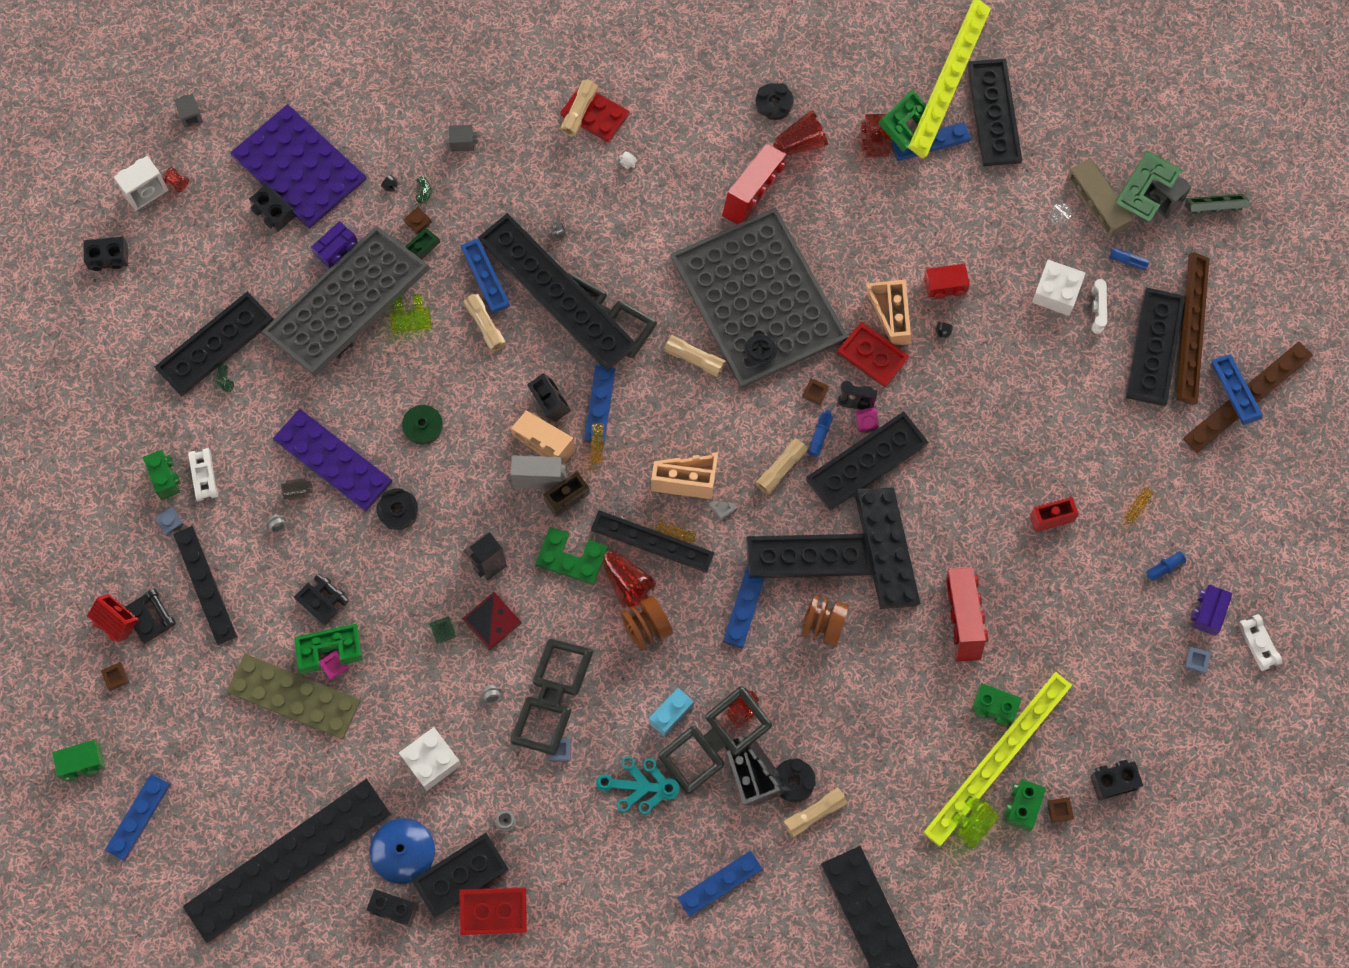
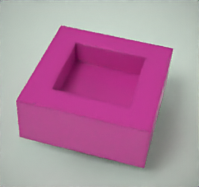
(867, 419)
(332, 665)

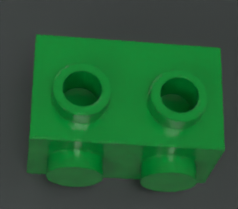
(161, 474)
(996, 705)
(78, 760)
(1025, 804)

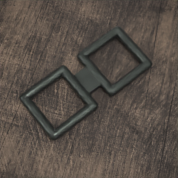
(619, 305)
(551, 696)
(715, 740)

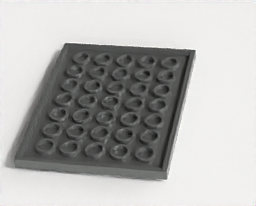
(758, 284)

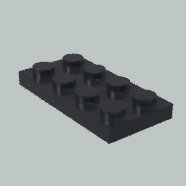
(467, 868)

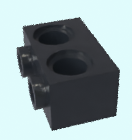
(275, 206)
(106, 248)
(549, 397)
(1117, 783)
(392, 908)

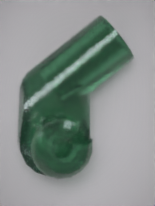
(425, 192)
(222, 380)

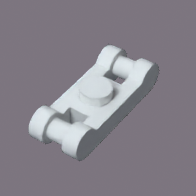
(1099, 305)
(202, 474)
(1259, 642)

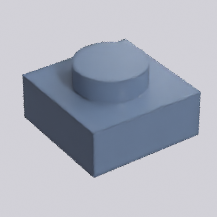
(169, 521)
(1197, 660)
(563, 753)

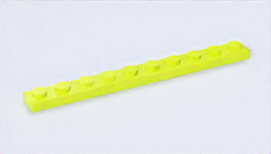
(949, 78)
(998, 757)

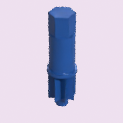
(822, 428)

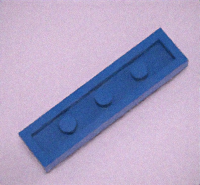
(944, 138)
(485, 276)
(1236, 389)
(600, 400)
(743, 610)
(137, 817)
(719, 883)

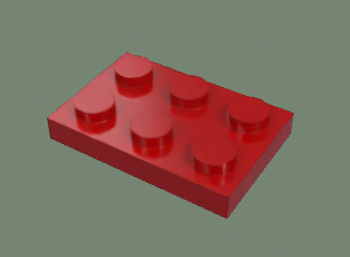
(601, 117)
(873, 354)
(493, 911)

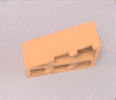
(892, 308)
(543, 437)
(685, 477)

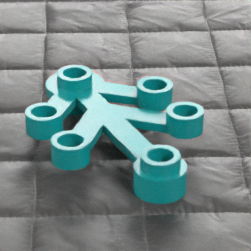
(641, 786)

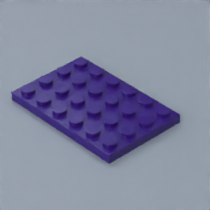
(298, 165)

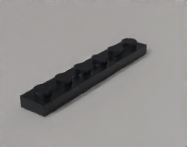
(652, 541)
(205, 585)

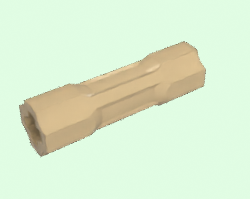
(574, 119)
(490, 333)
(708, 362)
(782, 465)
(803, 820)

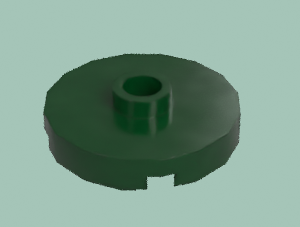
(422, 434)

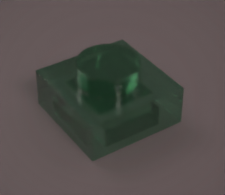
(442, 630)

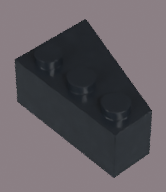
(486, 556)
(755, 775)

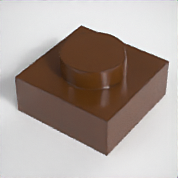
(417, 220)
(815, 391)
(115, 676)
(1060, 810)

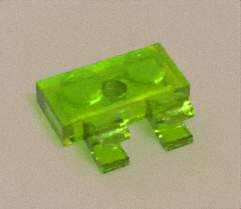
(410, 320)
(979, 822)

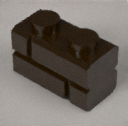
(566, 494)

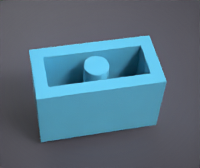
(671, 712)

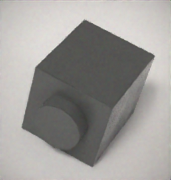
(188, 110)
(462, 138)

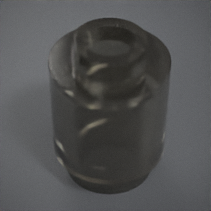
(296, 488)

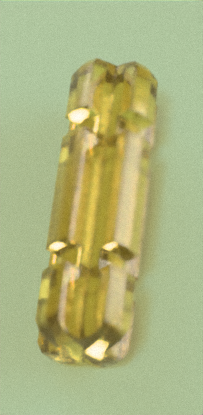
(597, 443)
(1138, 505)
(676, 532)

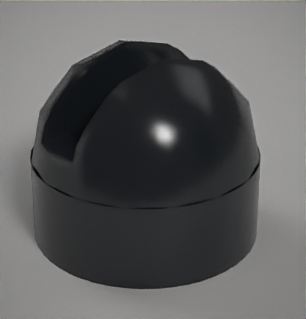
(388, 182)
(944, 329)

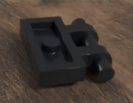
(316, 604)

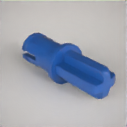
(1128, 258)
(1166, 566)

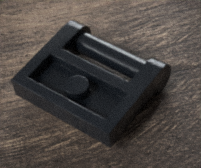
(864, 396)
(146, 625)

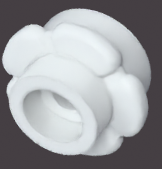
(627, 160)

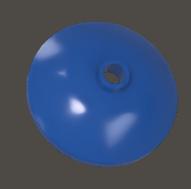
(405, 865)

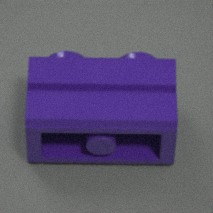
(334, 244)
(1211, 610)

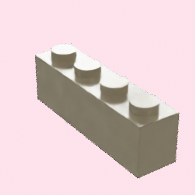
(1099, 197)

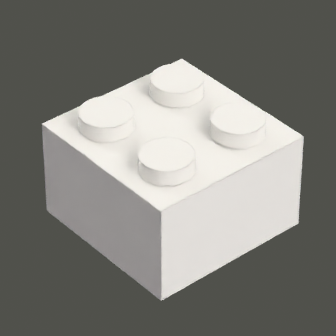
(141, 183)
(1058, 287)
(430, 758)

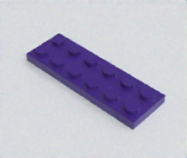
(332, 460)

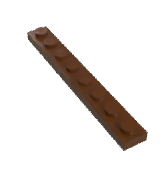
(1193, 329)
(1259, 387)

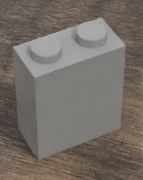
(537, 472)

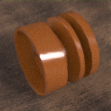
(825, 620)
(646, 623)

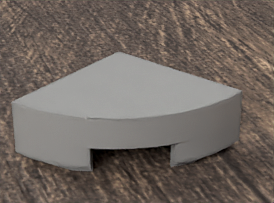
(722, 509)

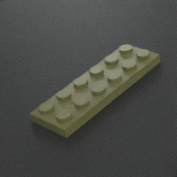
(293, 696)

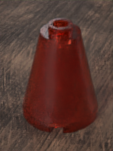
(802, 136)
(627, 579)

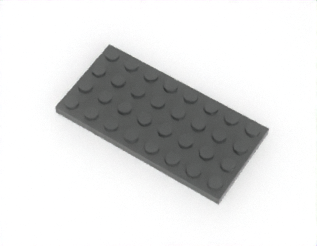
(345, 300)

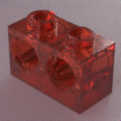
(875, 136)
(739, 712)

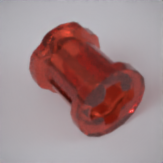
(175, 179)

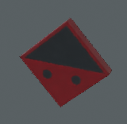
(491, 620)

